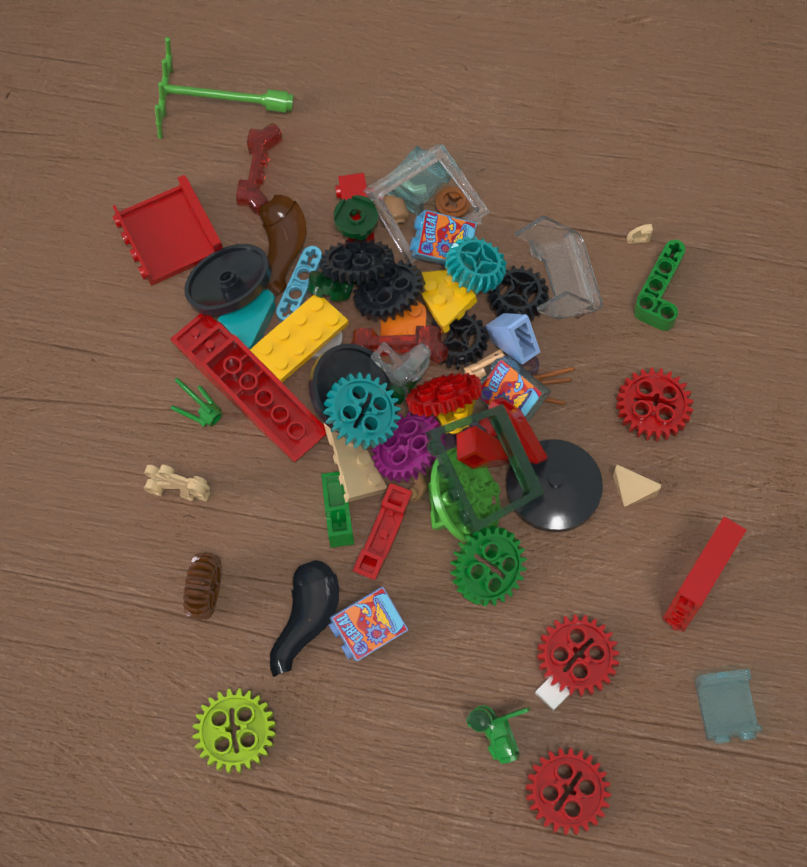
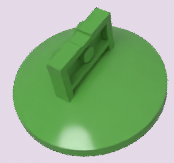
(479, 489)

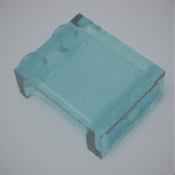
(421, 186)
(727, 706)

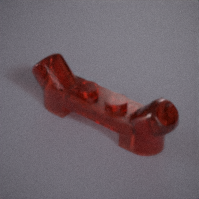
(258, 144)
(402, 344)

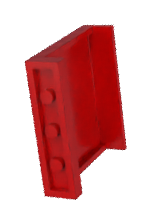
(168, 232)

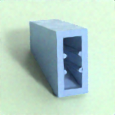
(514, 336)

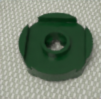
(359, 228)
(320, 285)

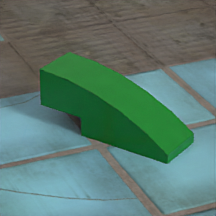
(337, 511)

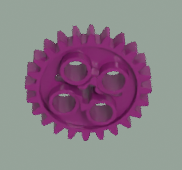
(407, 449)

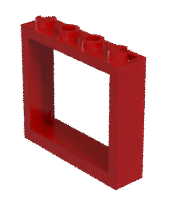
(704, 574)

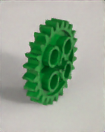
(501, 547)

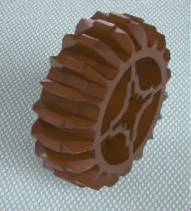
(202, 586)

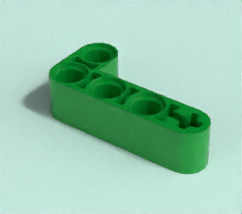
(661, 281)

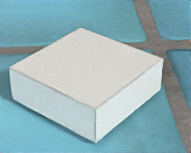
(550, 694)

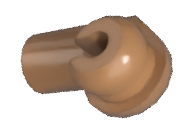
(418, 488)

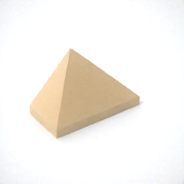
(634, 487)

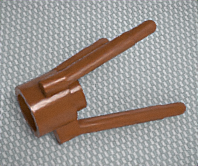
(555, 381)

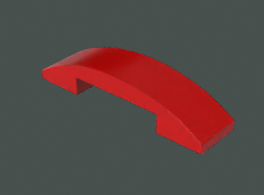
(383, 532)

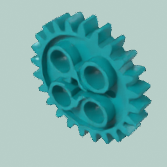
(381, 421)

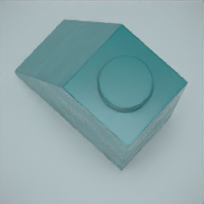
(251, 320)

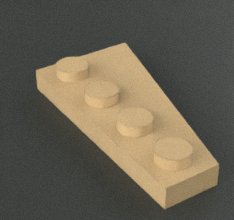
(356, 469)

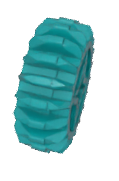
(475, 264)

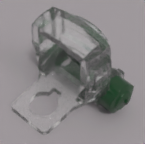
(406, 369)

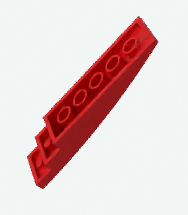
(249, 386)

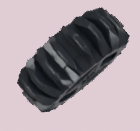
(523, 283)
(459, 351)

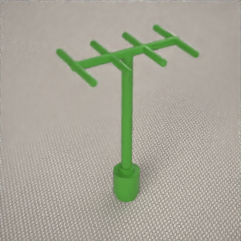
(273, 100)

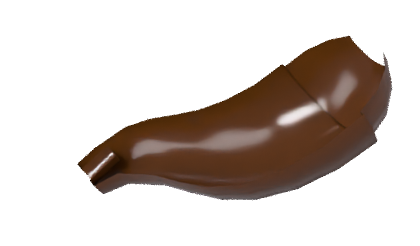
(282, 252)

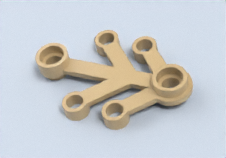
(166, 479)

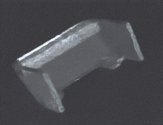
(566, 266)

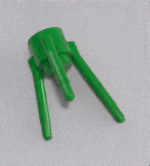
(209, 413)

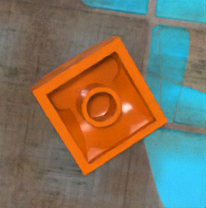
(407, 324)

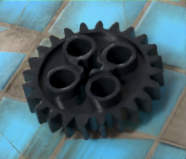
(357, 261)
(390, 293)

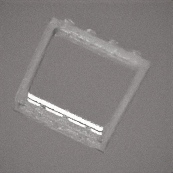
(405, 172)

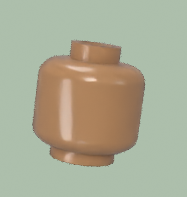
(397, 209)

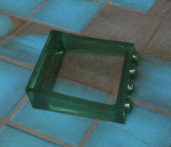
(514, 452)

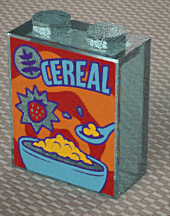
(515, 385)

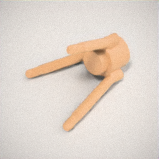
(478, 368)

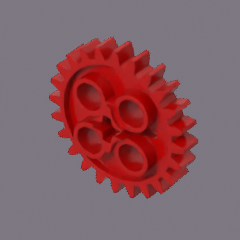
(657, 385)
(444, 394)
(595, 670)
(548, 777)

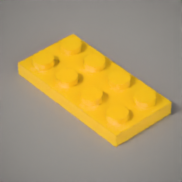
(299, 337)

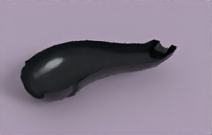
(314, 598)

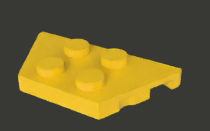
(445, 298)

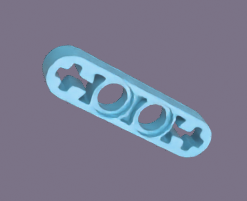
(297, 284)

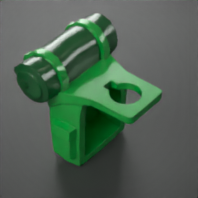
(497, 730)

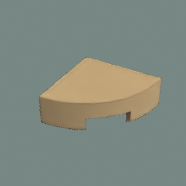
(640, 234)

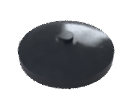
(228, 279)
(339, 363)
(569, 484)

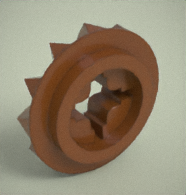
(456, 195)

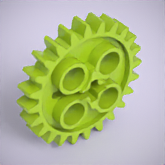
(211, 735)

